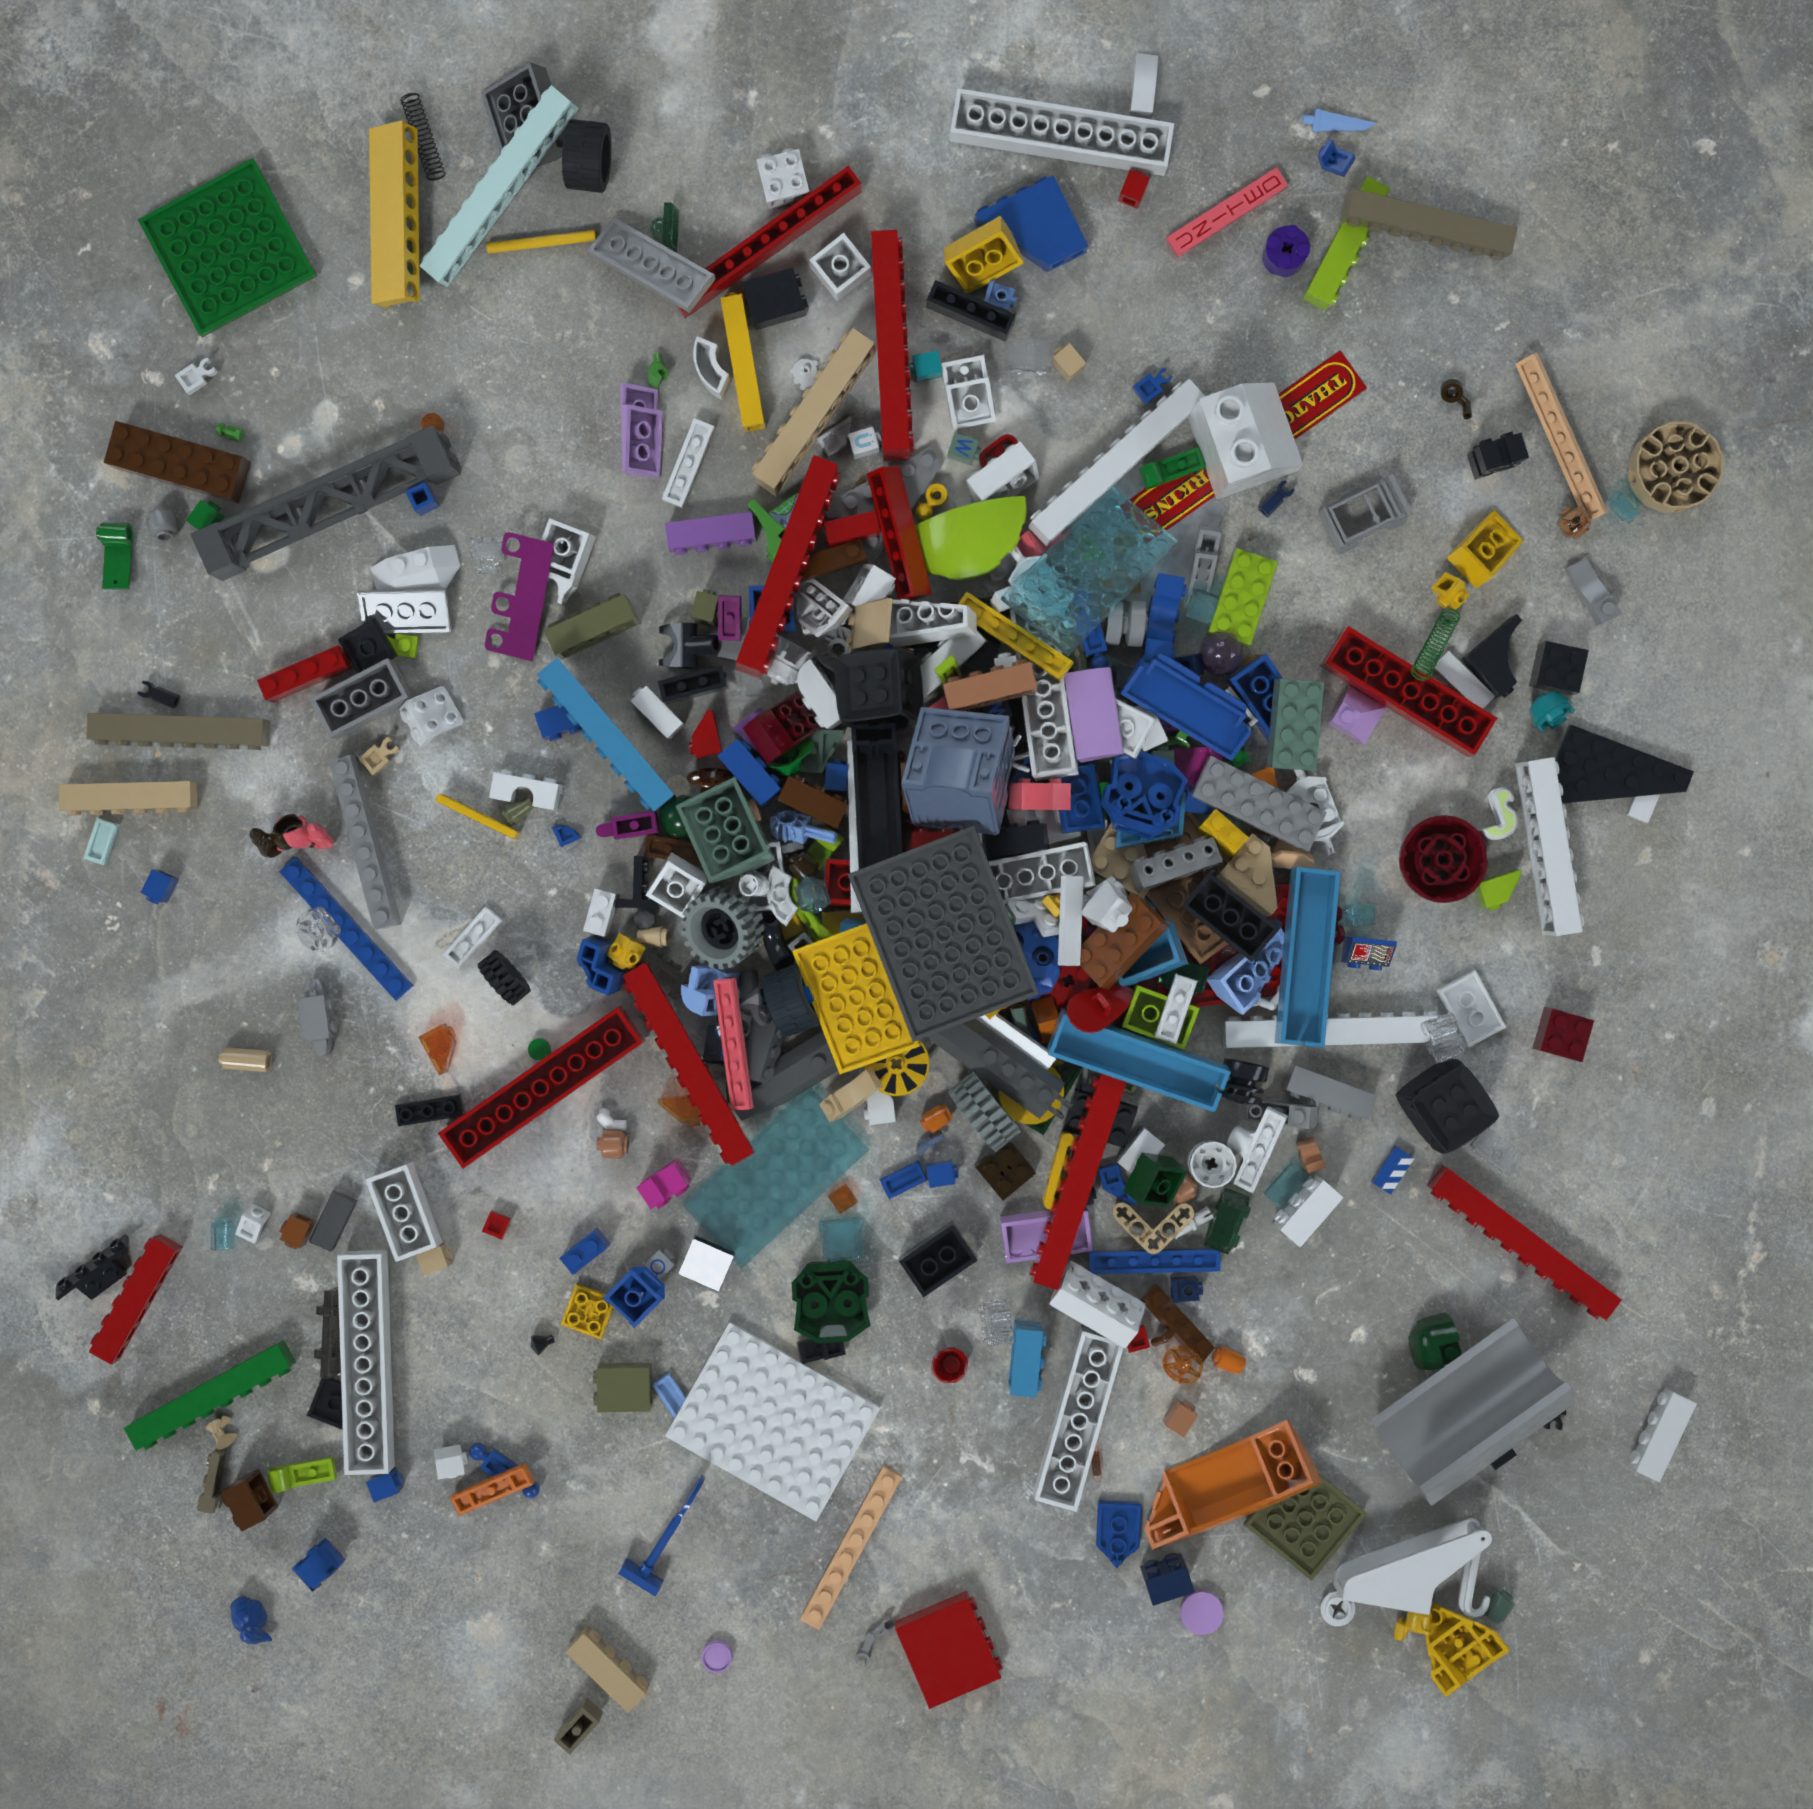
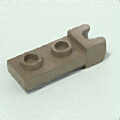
(211, 1497)

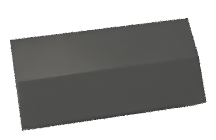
(332, 1221)

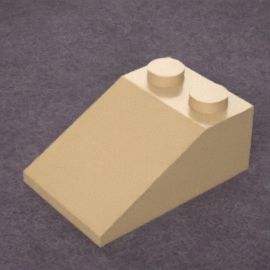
(869, 626)

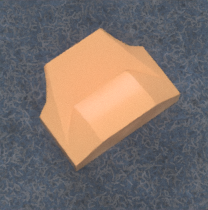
(1288, 856)

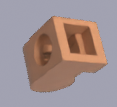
(1310, 1155)

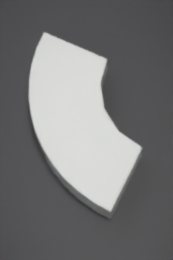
(779, 897)

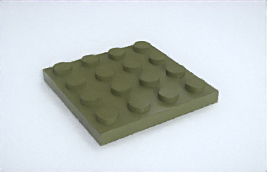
(1308, 1526)

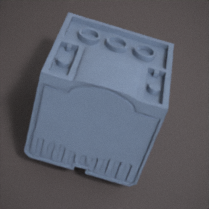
(959, 770)

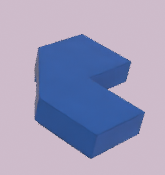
(1113, 1182)

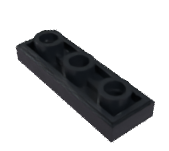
(441, 1108)

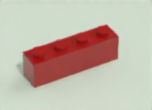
(304, 674)

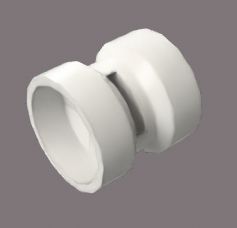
(753, 885)

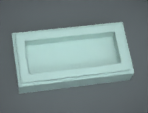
(101, 841)

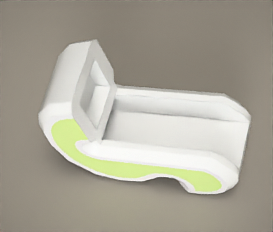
(1504, 815)

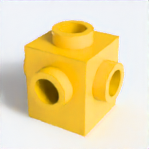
(1450, 591)
(625, 952)

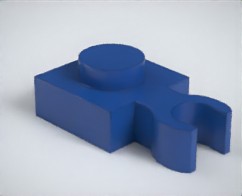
(1150, 387)

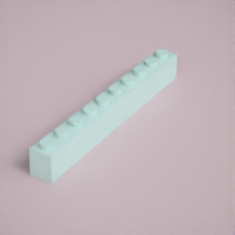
(498, 186)

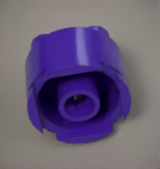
(1284, 263)

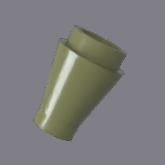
(517, 811)

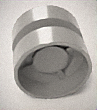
(1131, 623)

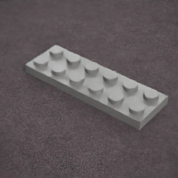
(651, 264)
(1258, 804)

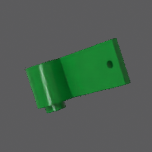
(117, 554)

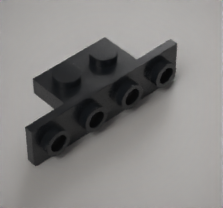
(97, 1273)

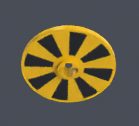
(905, 1079)

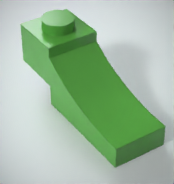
(771, 528)

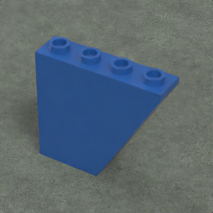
(1039, 223)

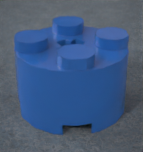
(319, 1564)

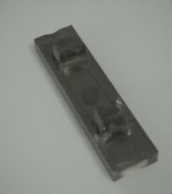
(330, 1349)

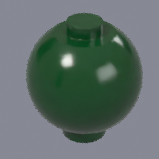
(671, 819)

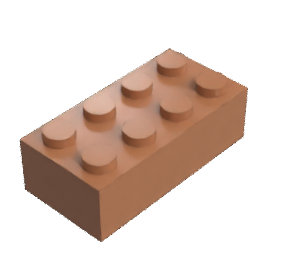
(991, 687)

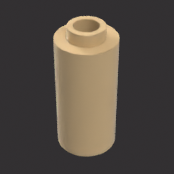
(246, 1059)

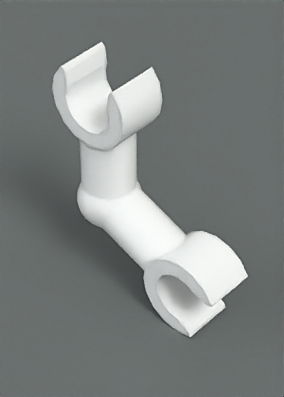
(1269, 1004)

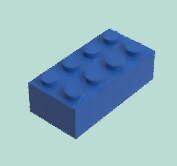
(1255, 688)

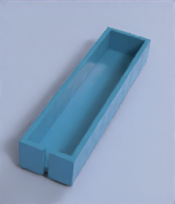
(605, 734)
(1307, 957)
(1141, 1062)

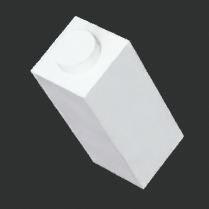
(657, 712)

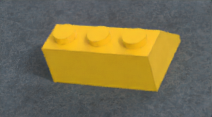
(983, 255)

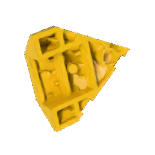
(1459, 1648)

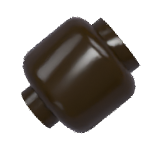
(802, 866)

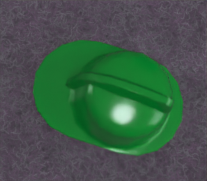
(792, 761)

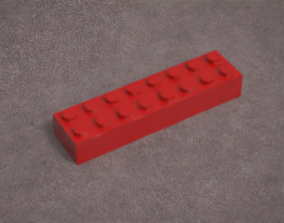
(1421, 702)

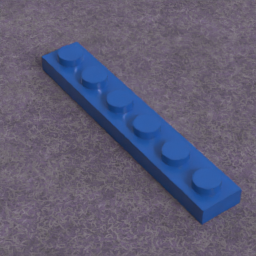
(1164, 1262)

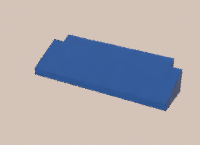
(1194, 708)

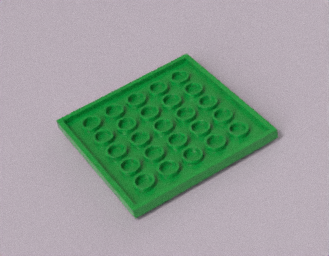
(227, 247)

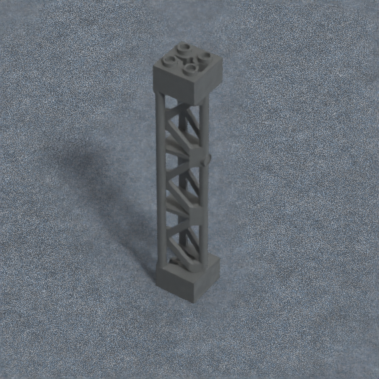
(226, 560)

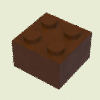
(249, 1500)

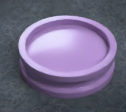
(716, 1656)

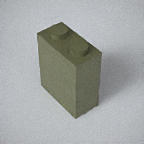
(623, 1387)

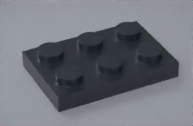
(1121, 1125)

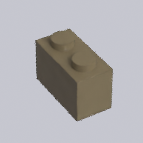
(578, 1726)

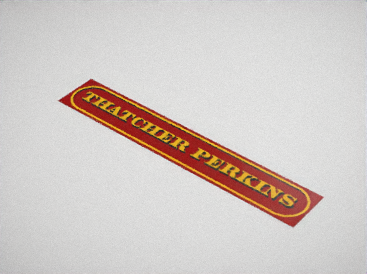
(1304, 405)

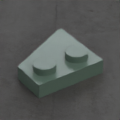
(824, 747)

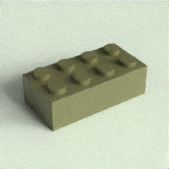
(591, 626)

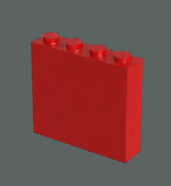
(949, 1649)

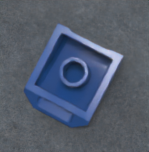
(636, 1294)

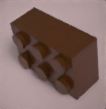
(814, 801)

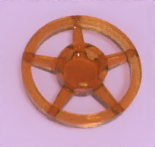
(1182, 1364)

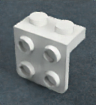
(430, 715)

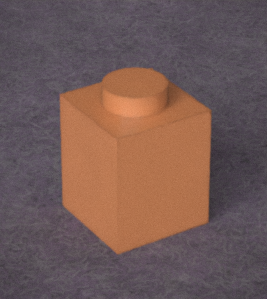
(1180, 1417)

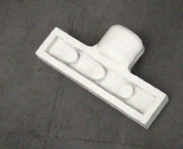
(1256, 1147)

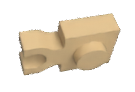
(377, 758)

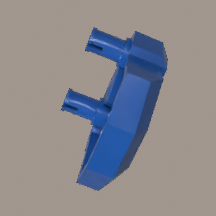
(1147, 777)
(1035, 945)

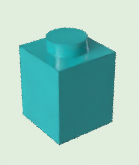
(926, 366)

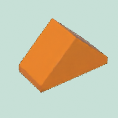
(1046, 1017)

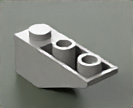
(1298, 1114)

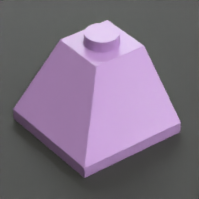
(1356, 715)

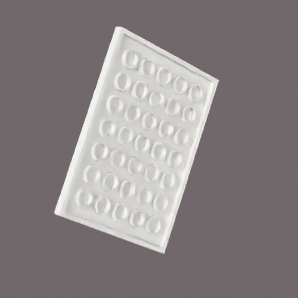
(773, 1421)

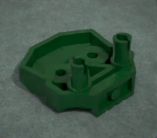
(832, 1319)

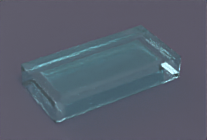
(1286, 1184)

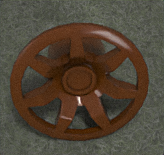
(708, 781)

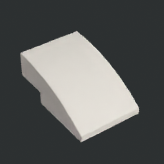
(968, 392)

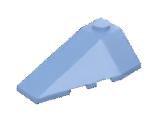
(1240, 980)

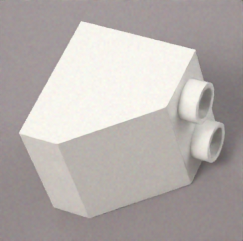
(1244, 437)

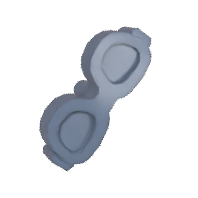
(924, 1144)

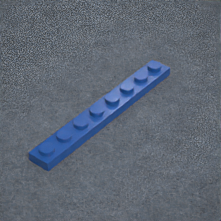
(351, 933)

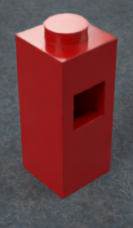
(852, 528)

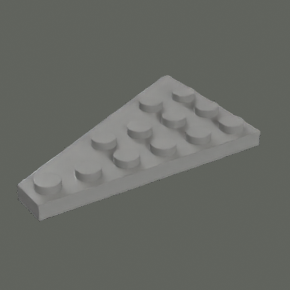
(917, 476)

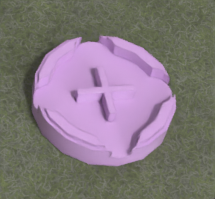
(1201, 1612)

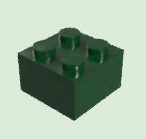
(1155, 1180)

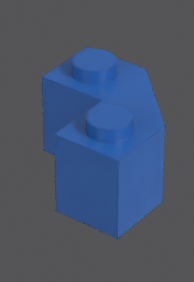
(594, 960)

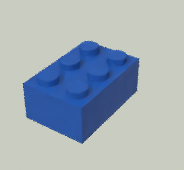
(751, 772)

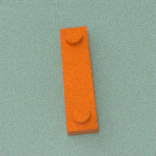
(492, 1489)

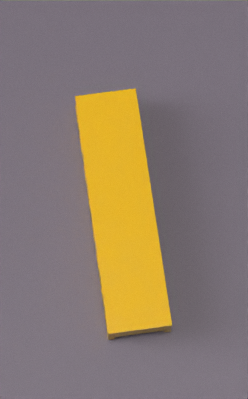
(391, 213)

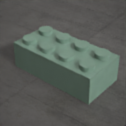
(1295, 724)

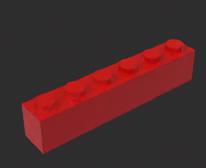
(899, 533)
(135, 1298)

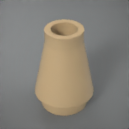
(654, 936)

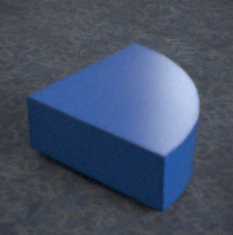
(565, 835)

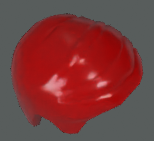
(949, 1365)

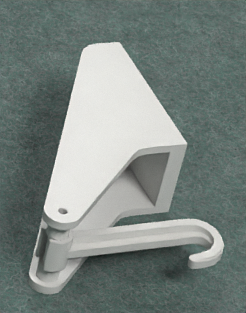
(1410, 1570)

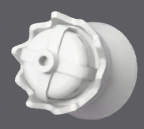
(787, 662)

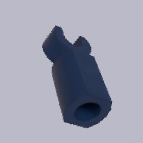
(1274, 500)

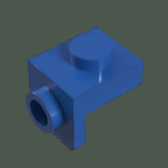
(1335, 159)

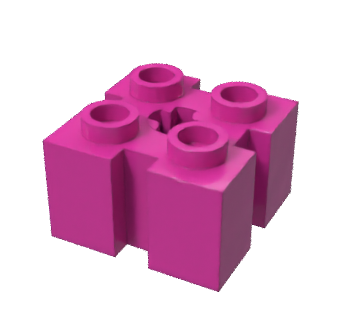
(664, 1183)

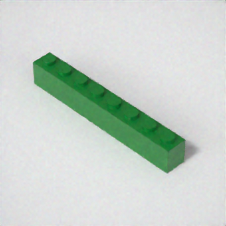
(209, 1395)

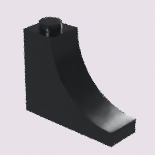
(1490, 659)

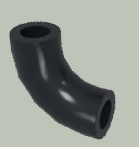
(775, 942)

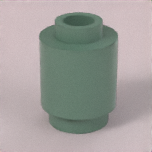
(1500, 1606)

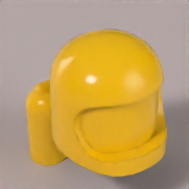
(1414, 1622)

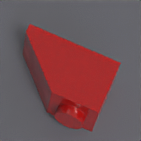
(706, 738)

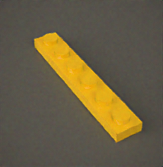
(1018, 638)

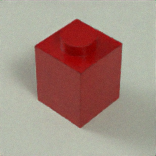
(1134, 188)

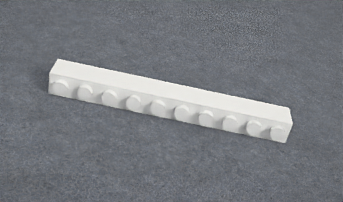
(1116, 463)
(1339, 1029)

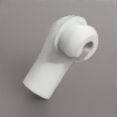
(608, 1122)

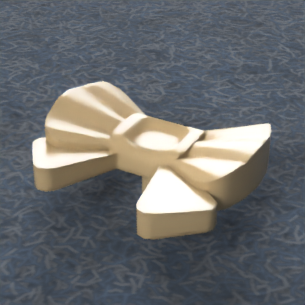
(215, 1427)

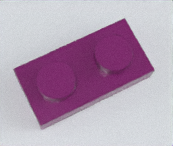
(729, 618)

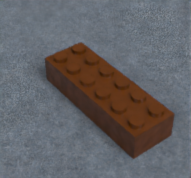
(177, 462)

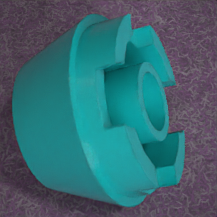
(1550, 710)

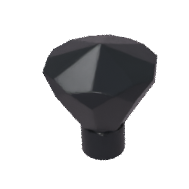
(540, 1343)

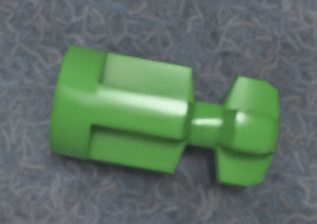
(231, 432)

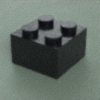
(1558, 668)

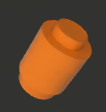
(936, 1118)
(1228, 1360)

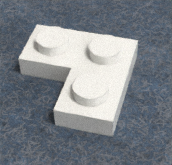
(1036, 911)

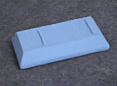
(670, 1393)

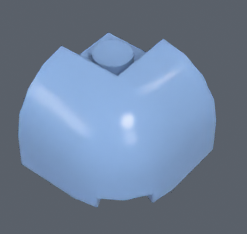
(700, 992)

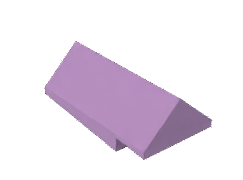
(640, 431)

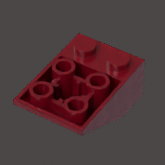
(781, 727)

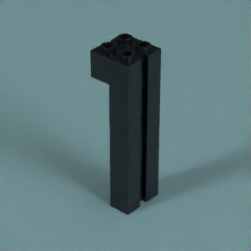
(876, 791)

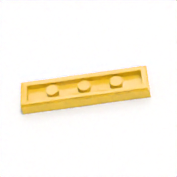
(477, 816)

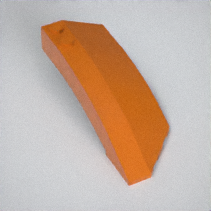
(1230, 1484)

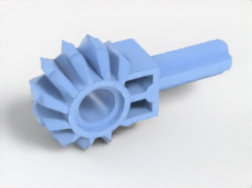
(798, 827)

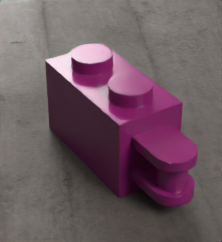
(630, 826)

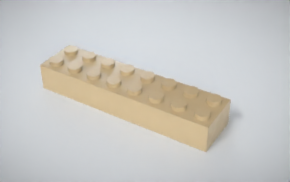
(814, 412)

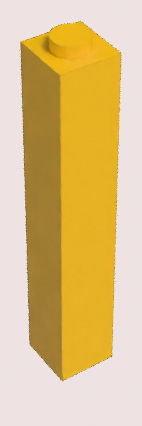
(742, 362)

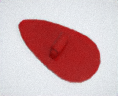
(1098, 1007)

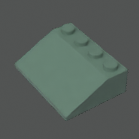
(725, 831)

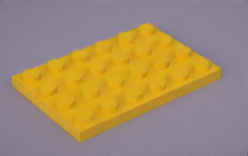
(853, 999)

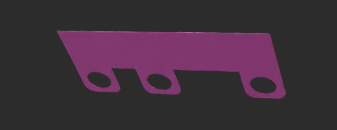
(527, 604)

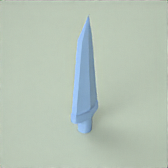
(1331, 121)

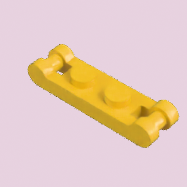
(1059, 1159)

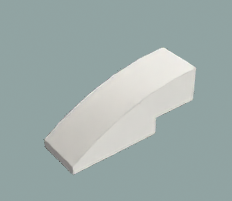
(1143, 86)

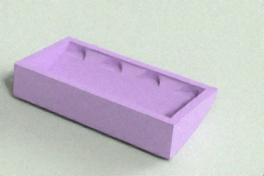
(1093, 714)
(1025, 1231)

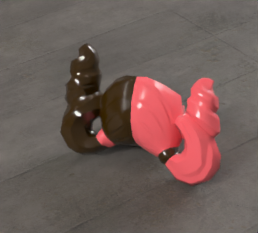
(290, 833)

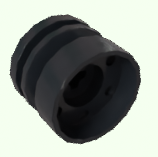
(1243, 1081)

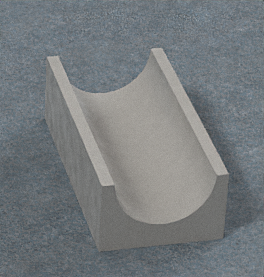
(1472, 1412)

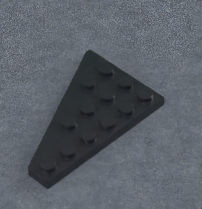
(1605, 769)

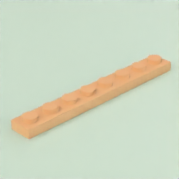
(1561, 436)
(851, 1547)

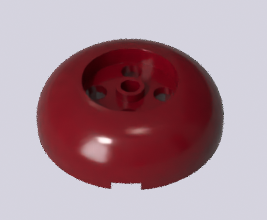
(1461, 876)

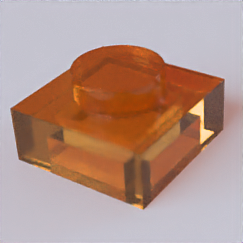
(842, 1198)

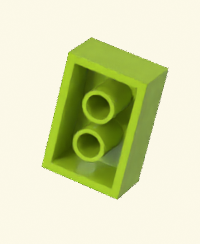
(1145, 1012)

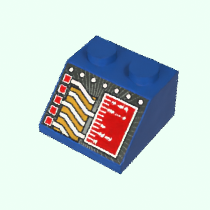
(1367, 952)

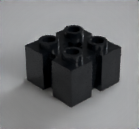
(1497, 455)

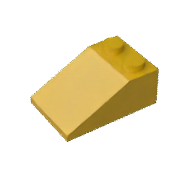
(1485, 549)

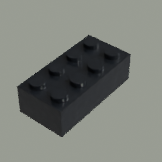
(1232, 915)

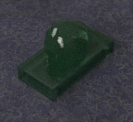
(667, 226)

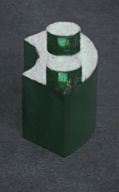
(1223, 1232)

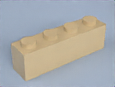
(608, 1669)

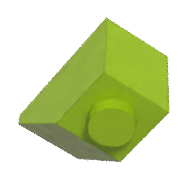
(1497, 889)

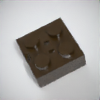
(1012, 1178)

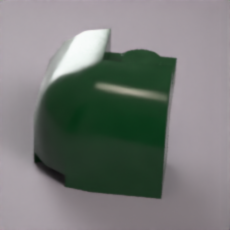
(1434, 1342)

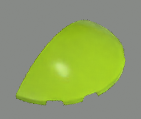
(971, 537)

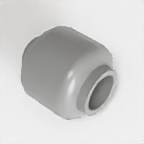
(162, 524)

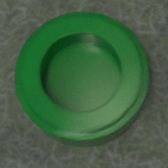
(539, 1049)

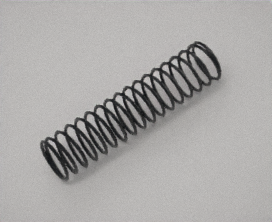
(420, 140)

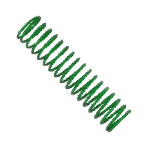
(1429, 637)

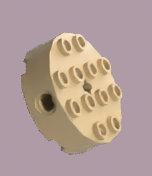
(1680, 446)

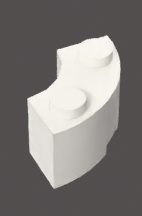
(706, 363)

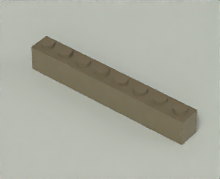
(1428, 224)
(178, 730)

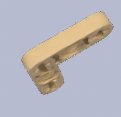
(1148, 1232)

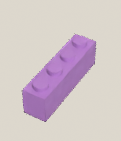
(711, 532)

